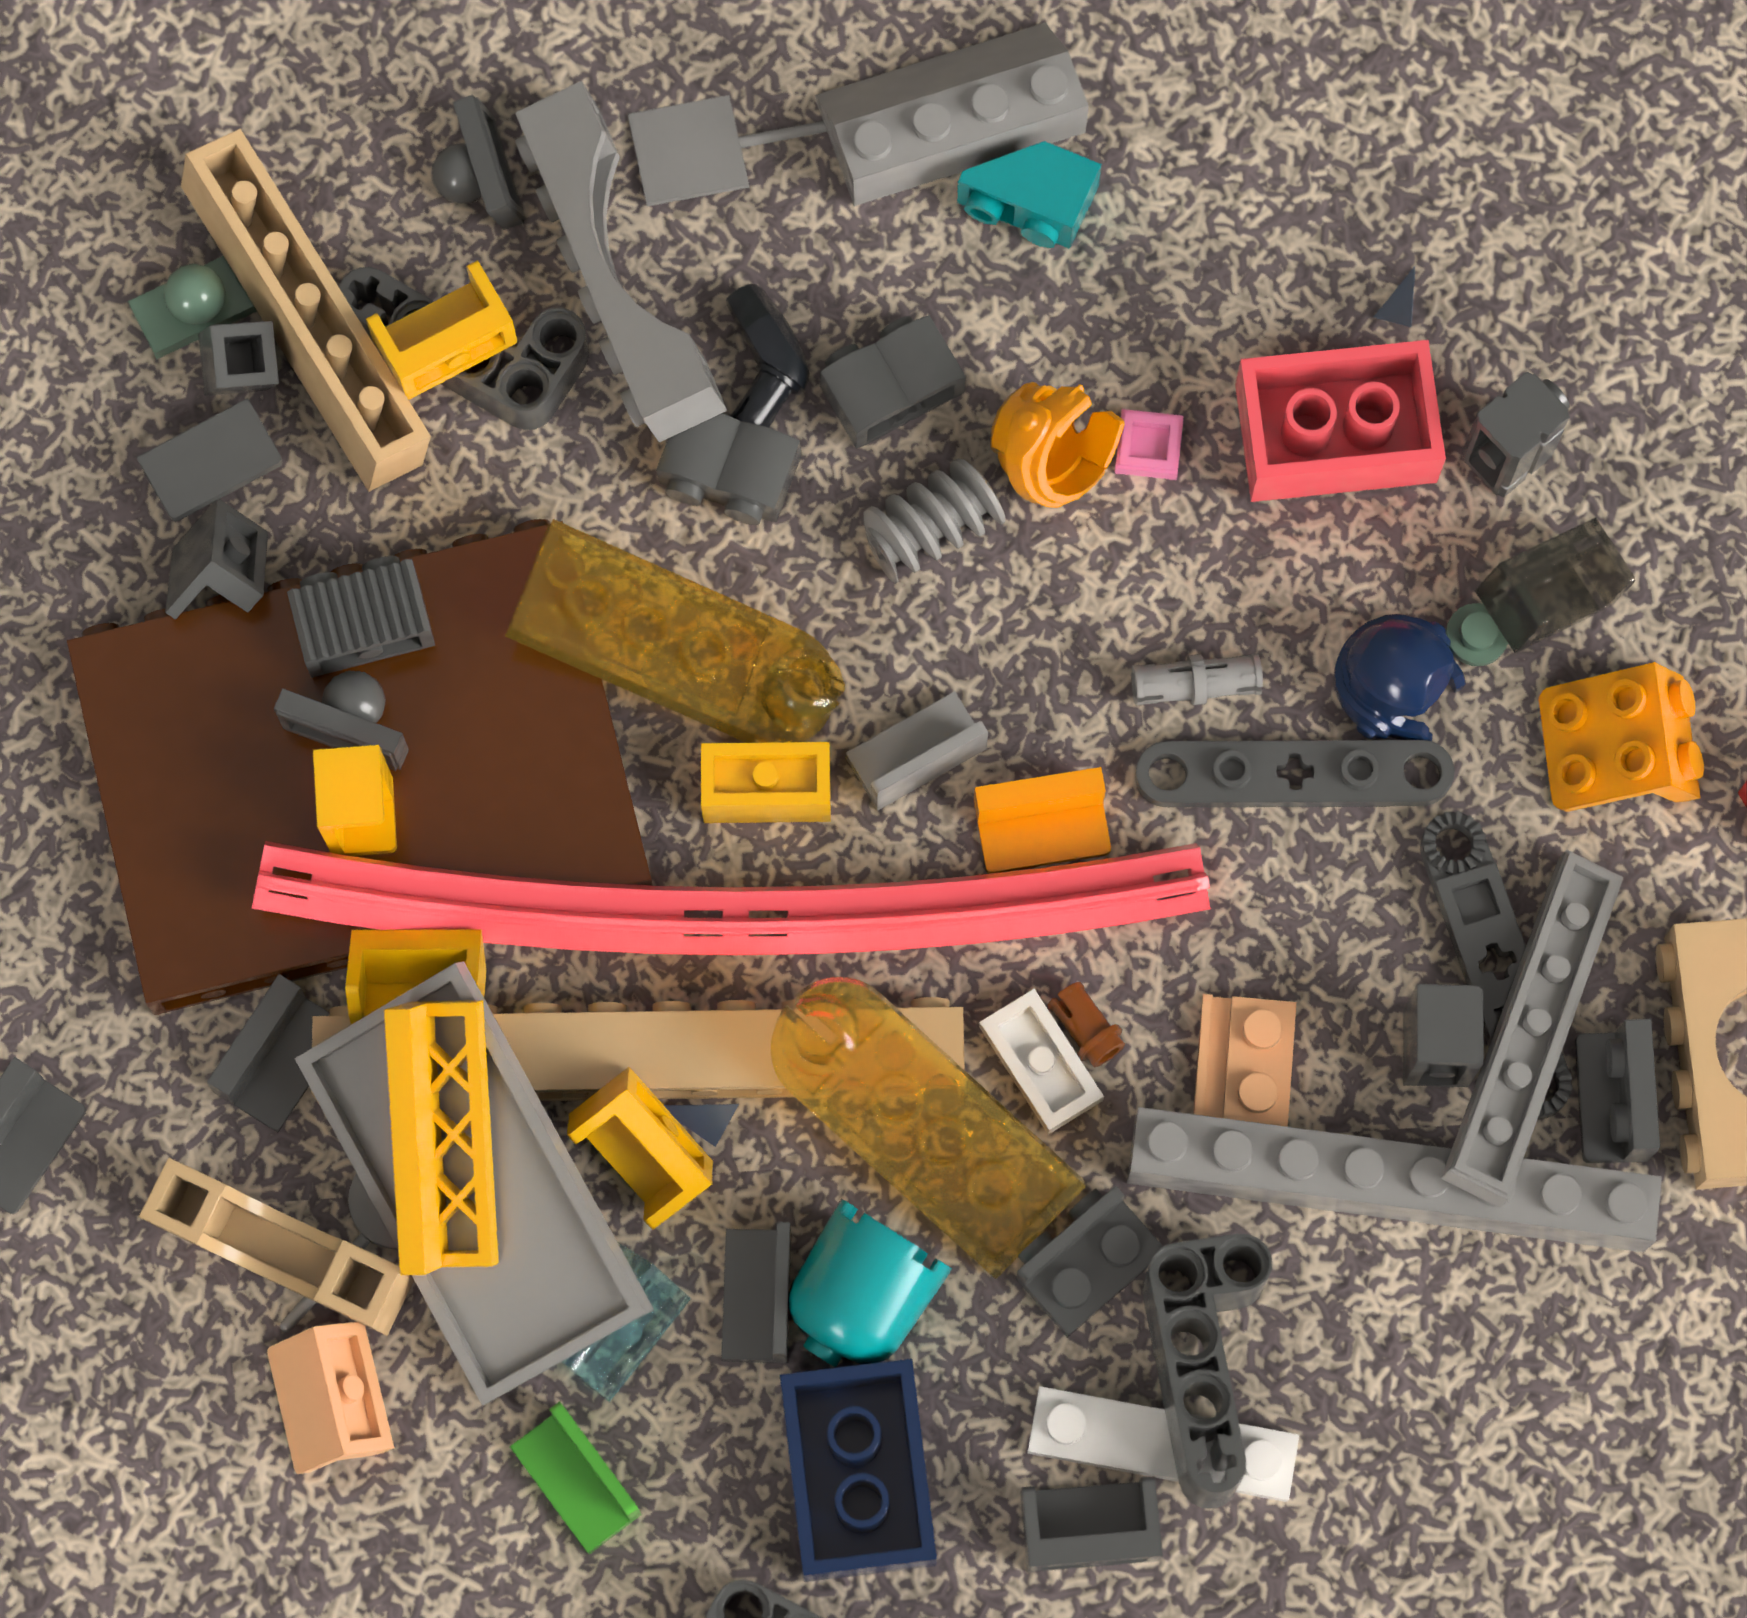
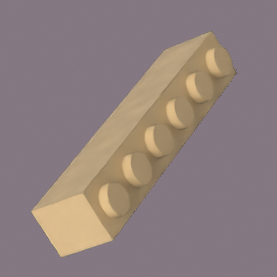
(307, 310)

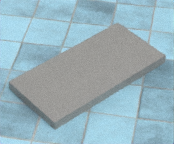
(558, 1265)

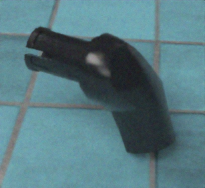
(775, 351)

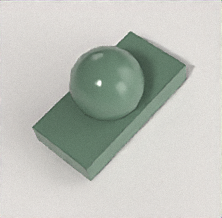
(189, 304)

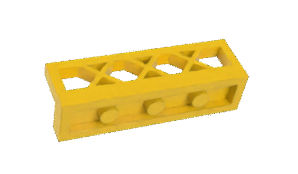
(418, 1136)

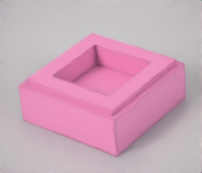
(1149, 444)

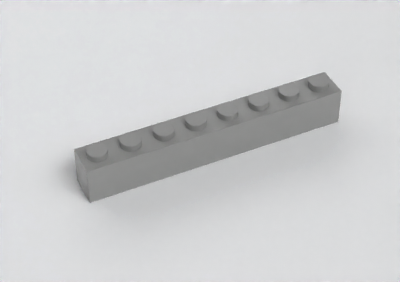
(1387, 1180)

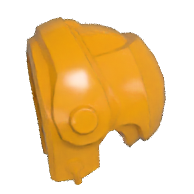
(1042, 448)

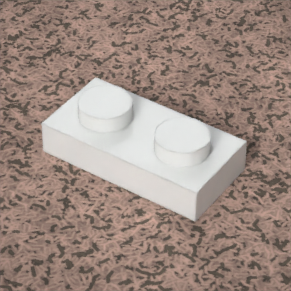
(1041, 1061)

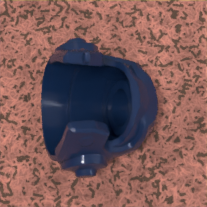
(1395, 671)

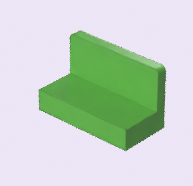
(576, 1479)

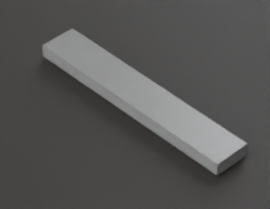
(1532, 1029)

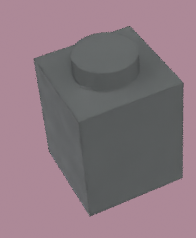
(238, 358)

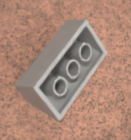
(953, 112)

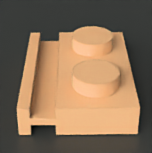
(1245, 1059)

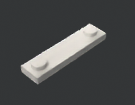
(1139, 1442)

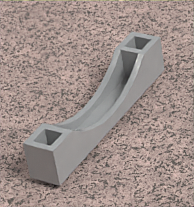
(577, 162)

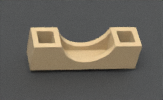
(1705, 975)
(277, 1246)

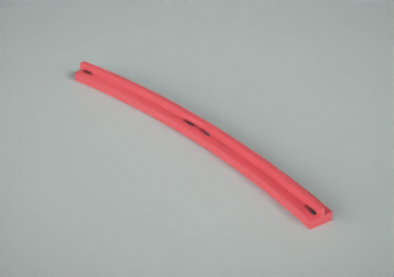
(653, 919)

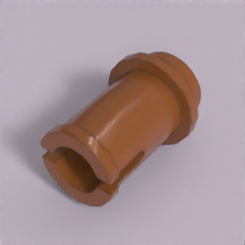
(1087, 1025)

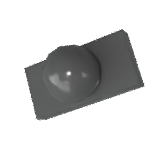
(478, 166)
(344, 717)

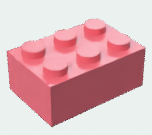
(1340, 420)

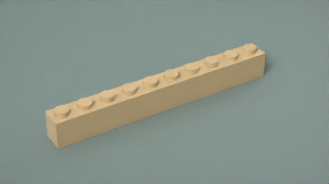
(668, 1048)

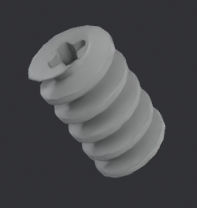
(930, 516)

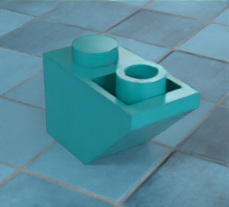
(1033, 189)

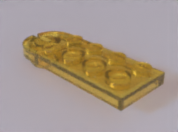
(674, 641)
(921, 1121)

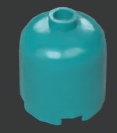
(861, 1289)

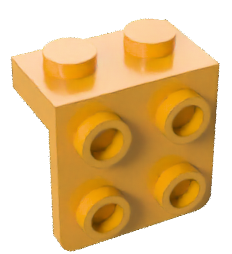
(1621, 738)

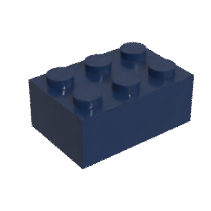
(858, 1470)

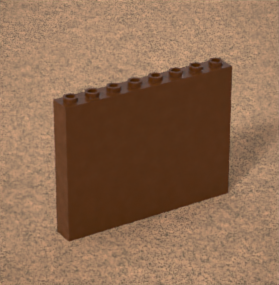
(194, 772)

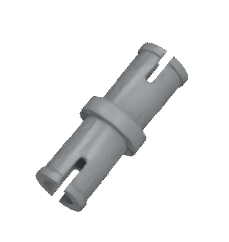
(1196, 679)

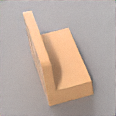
(329, 1396)

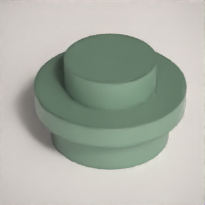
(1475, 636)

